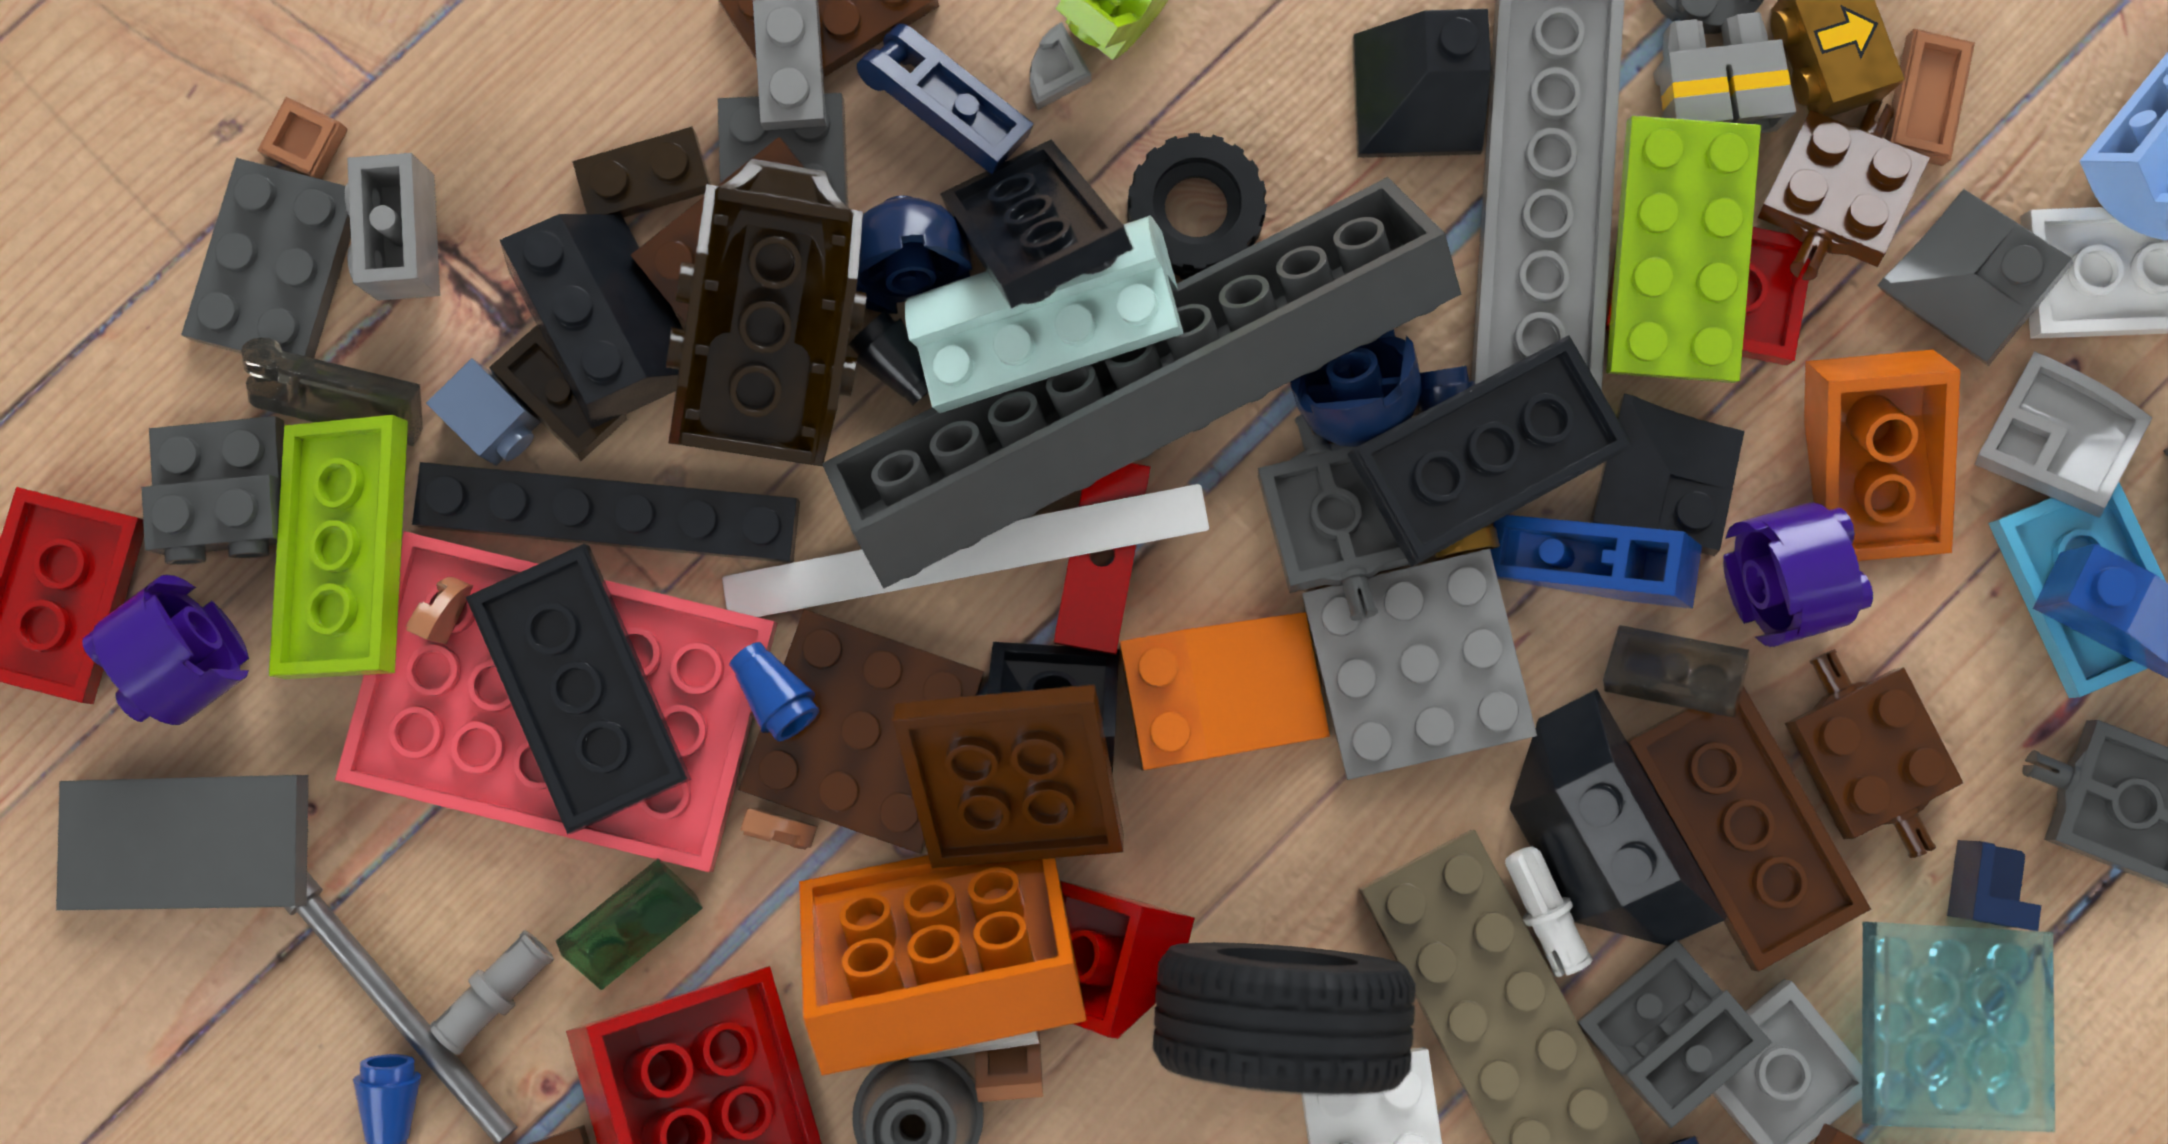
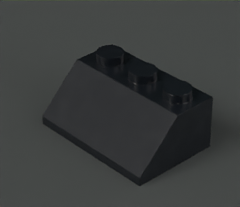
(595, 311)

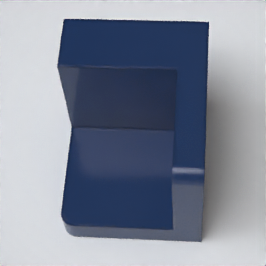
(1989, 886)

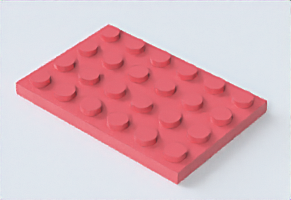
(453, 739)

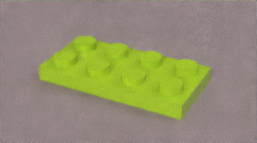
(1683, 249)
(339, 548)

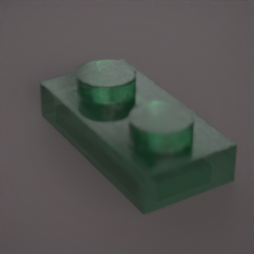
(629, 924)

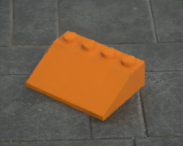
(933, 959)

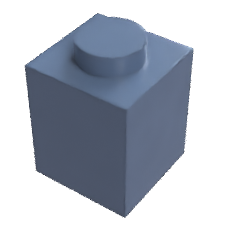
(484, 414)

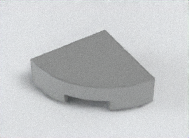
(1056, 68)

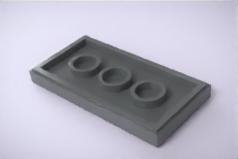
(183, 843)

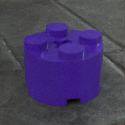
(1796, 573)
(167, 652)

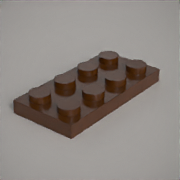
(1749, 830)

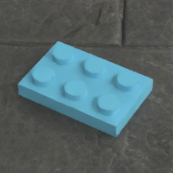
(2031, 546)

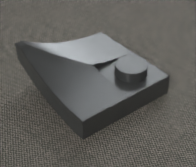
(1976, 276)

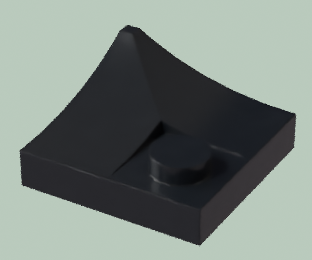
(1672, 476)

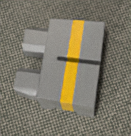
(1726, 83)

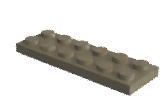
(1494, 1001)

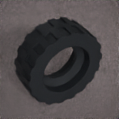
(1213, 161)

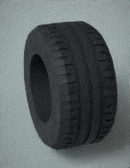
(1284, 1018)

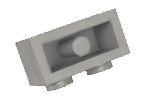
(392, 227)

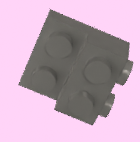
(214, 489)

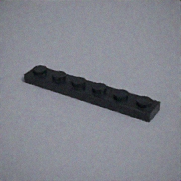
(606, 512)

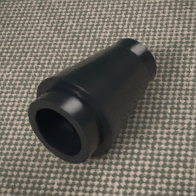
(891, 357)

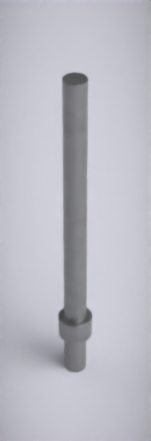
(403, 1014)

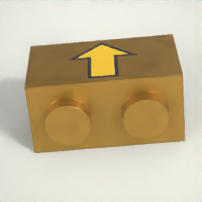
(1836, 53)

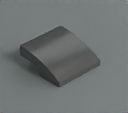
(1673, 1033)

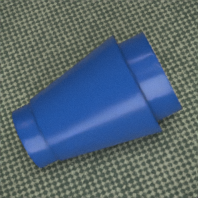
(773, 692)
(387, 1097)

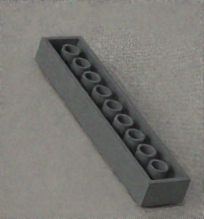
(1246, 331)

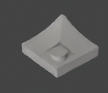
(2064, 435)

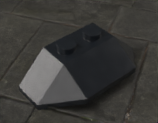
(1607, 830)

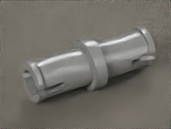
(491, 992)

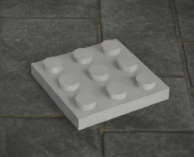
(1425, 671)

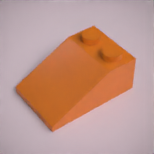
(1886, 448)
(1223, 690)

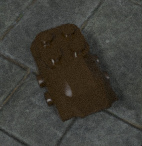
(767, 316)

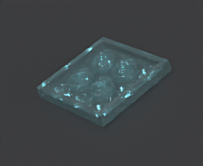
(1957, 1027)

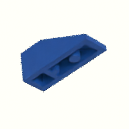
(1599, 559)
(2110, 603)

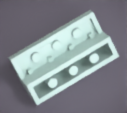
(982, 347)

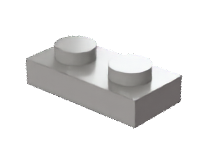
(789, 64)

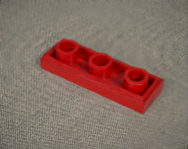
(1097, 595)

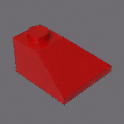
(1118, 954)

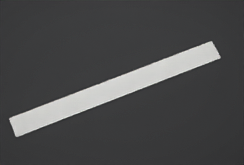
(1017, 545)

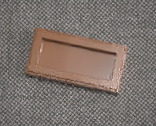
(1931, 95)

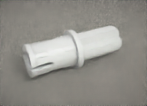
(1548, 912)

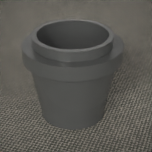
(931, 1088)

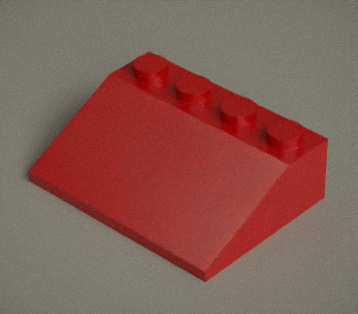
(696, 1069)

